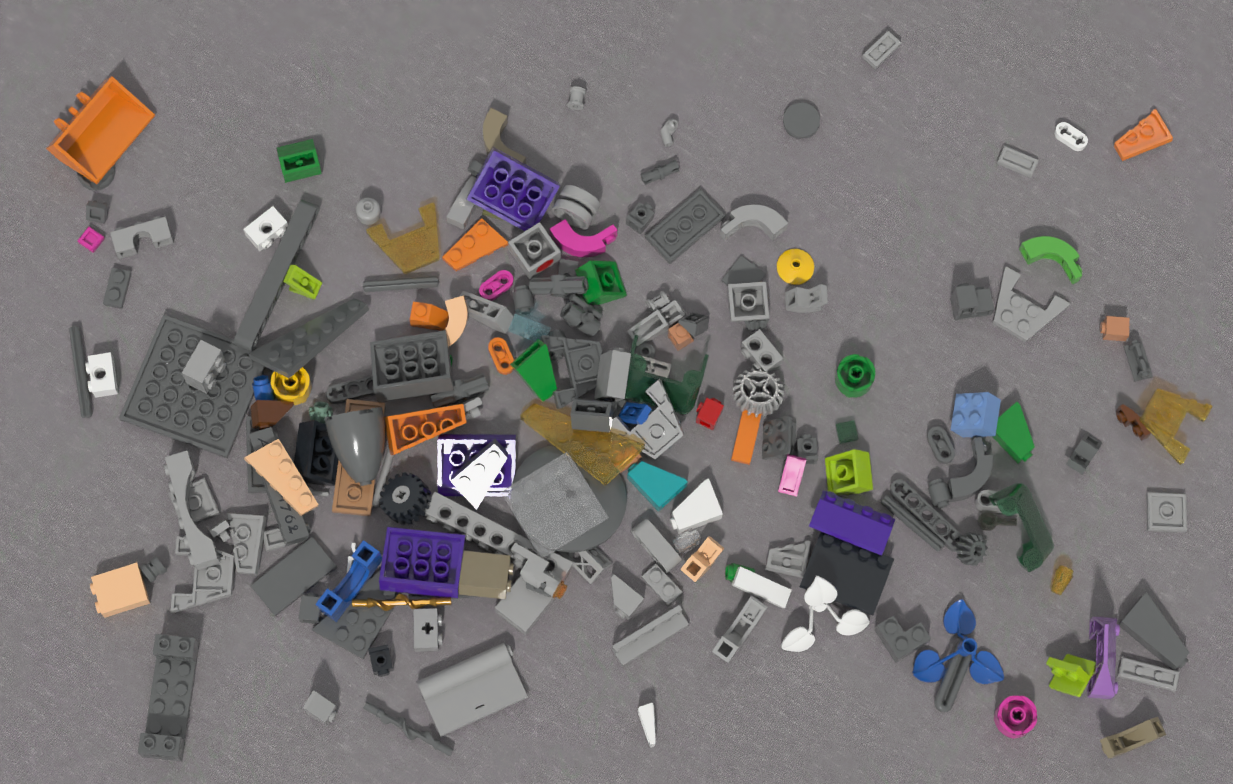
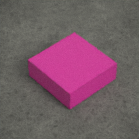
(91, 239)

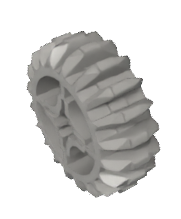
(758, 402)

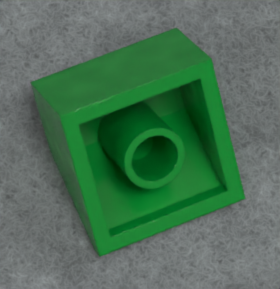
(603, 282)

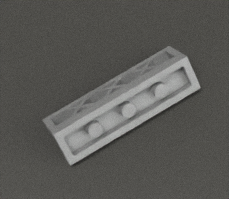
(589, 557)
(650, 636)

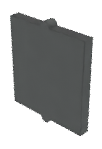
(743, 272)

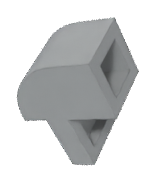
(806, 300)

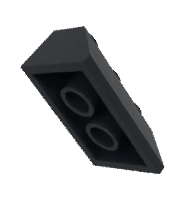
(315, 454)

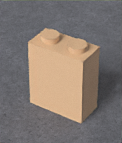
(119, 590)

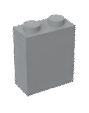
(612, 375)
(523, 606)

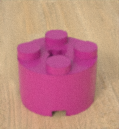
(1008, 708)

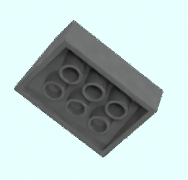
(411, 366)

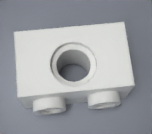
(271, 219)
(108, 384)

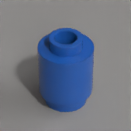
(262, 388)

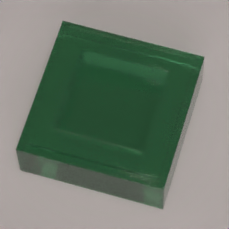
(846, 432)

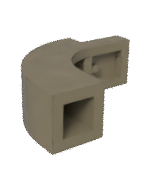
(492, 130)
(1132, 738)

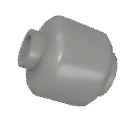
(368, 211)

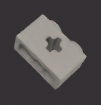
(425, 641)

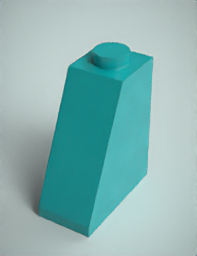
(655, 484)

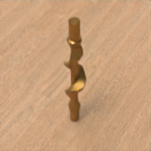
(401, 599)

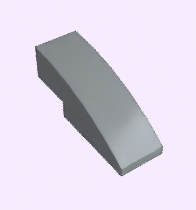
(462, 208)
(657, 322)

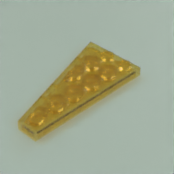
(597, 452)

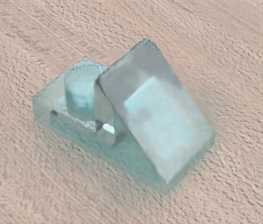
(528, 328)

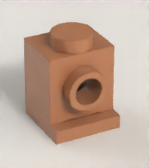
(679, 336)

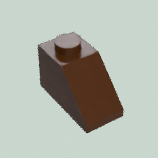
(268, 412)

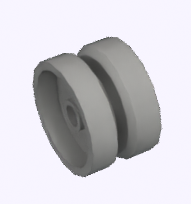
(576, 206)

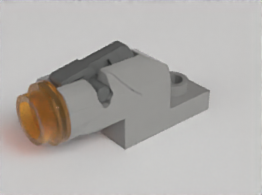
(535, 574)

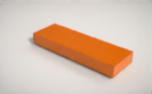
(746, 438)

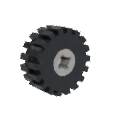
(414, 501)

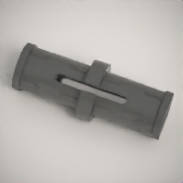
(660, 172)

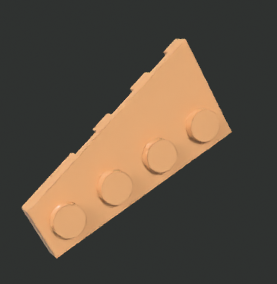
(279, 470)

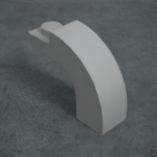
(754, 215)
(740, 629)

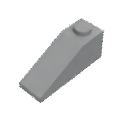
(488, 312)

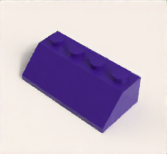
(852, 522)

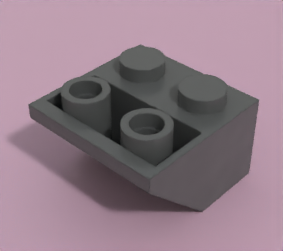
(592, 414)

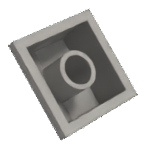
(747, 301)

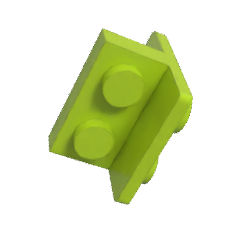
(1071, 674)

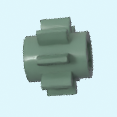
(319, 411)

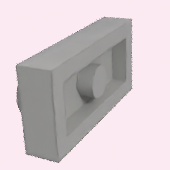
(881, 50)
(661, 585)

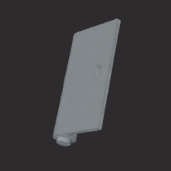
(474, 682)

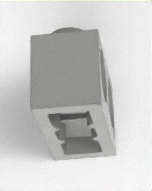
(765, 350)

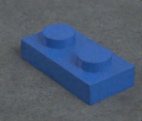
(634, 413)

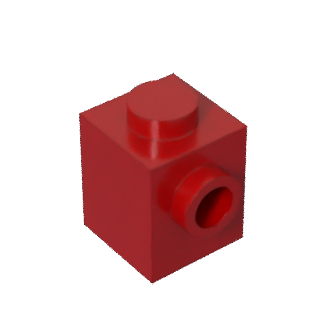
(709, 413)

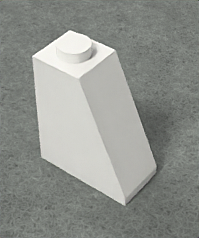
(697, 509)

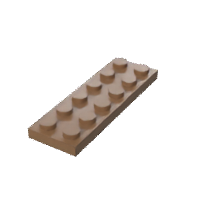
(348, 495)

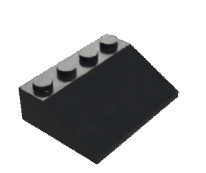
(851, 570)

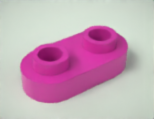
(495, 285)

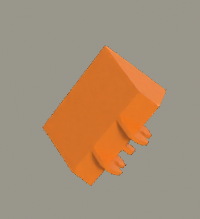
(100, 130)

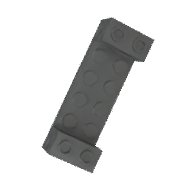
(169, 698)

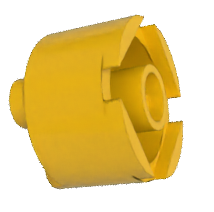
(297, 392)

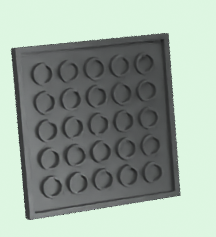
(176, 410)

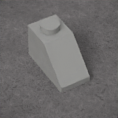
(625, 599)
(320, 708)

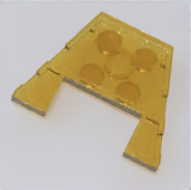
(413, 248)
(1164, 416)

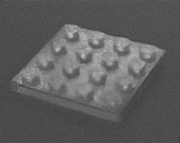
(554, 505)

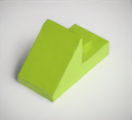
(302, 282)

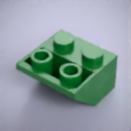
(298, 160)

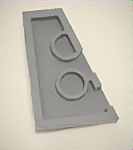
(247, 540)

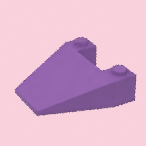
(1102, 682)

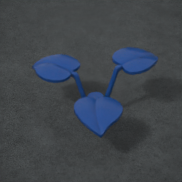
(985, 666)

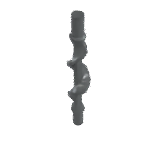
(410, 733)

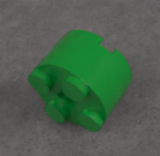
(850, 385)

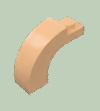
(458, 318)

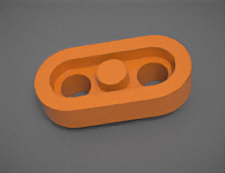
(501, 356)

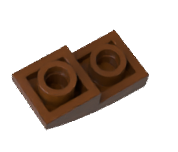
(1127, 417)

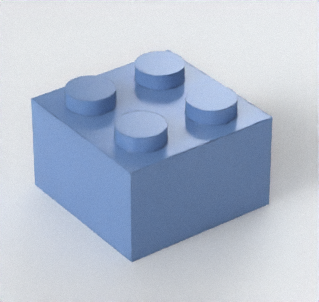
(975, 414)

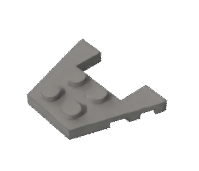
(1020, 315)
(660, 428)
(208, 583)

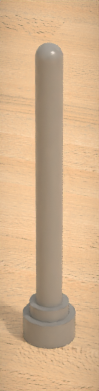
(383, 477)

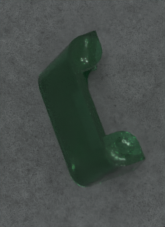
(1019, 500)

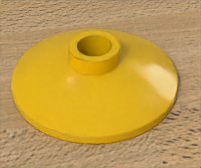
(791, 274)

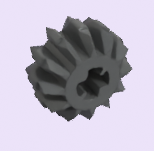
(971, 549)

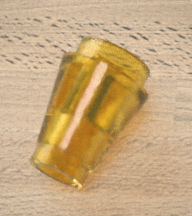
(1061, 579)

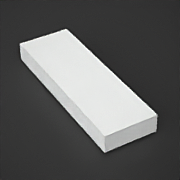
(761, 587)

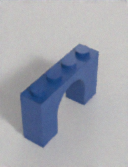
(365, 563)

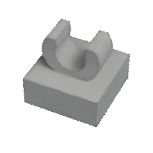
(471, 406)
(219, 529)

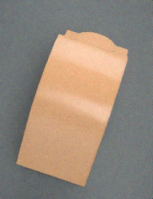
(702, 559)

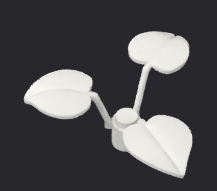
(818, 597)

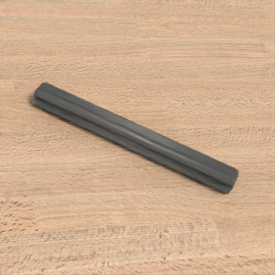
(80, 372)

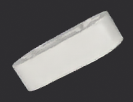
(1070, 137)

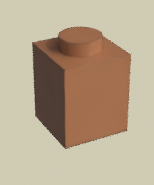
(1115, 328)

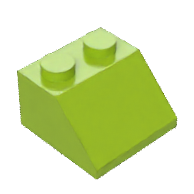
(849, 472)

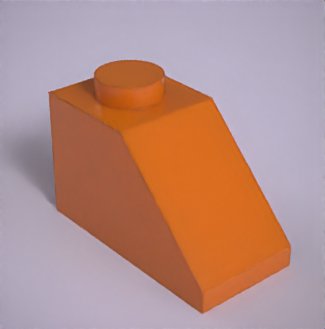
(428, 316)

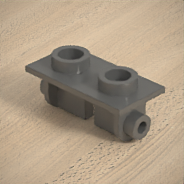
(1138, 361)

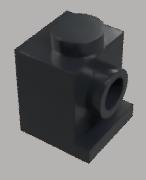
(381, 652)

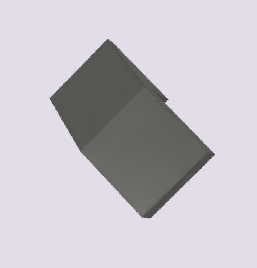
(1084, 453)

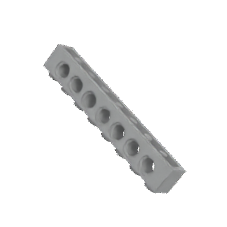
(458, 512)

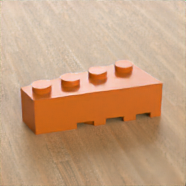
(418, 426)

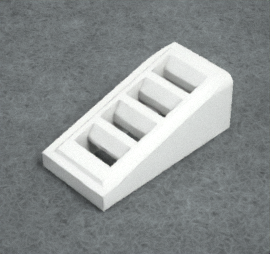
(647, 719)

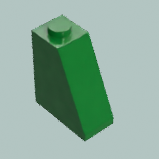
(536, 370)
(1014, 434)

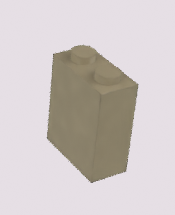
(485, 575)

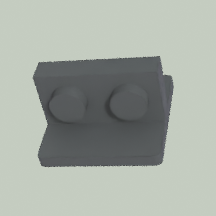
(779, 438)

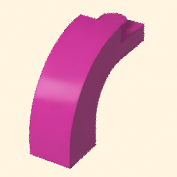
(580, 245)

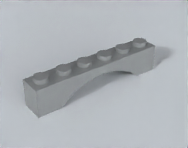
(182, 473)

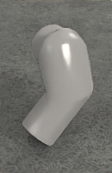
(667, 130)

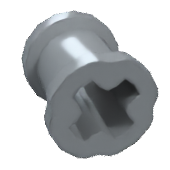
(576, 98)
(658, 302)

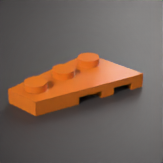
(1144, 137)
(475, 244)

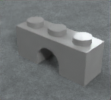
(126, 238)

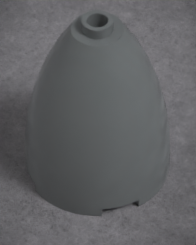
(358, 442)

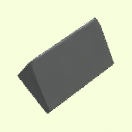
(695, 323)

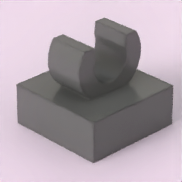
(96, 211)

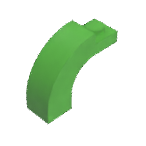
(1055, 249)

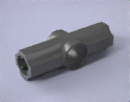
(558, 285)
(462, 391)

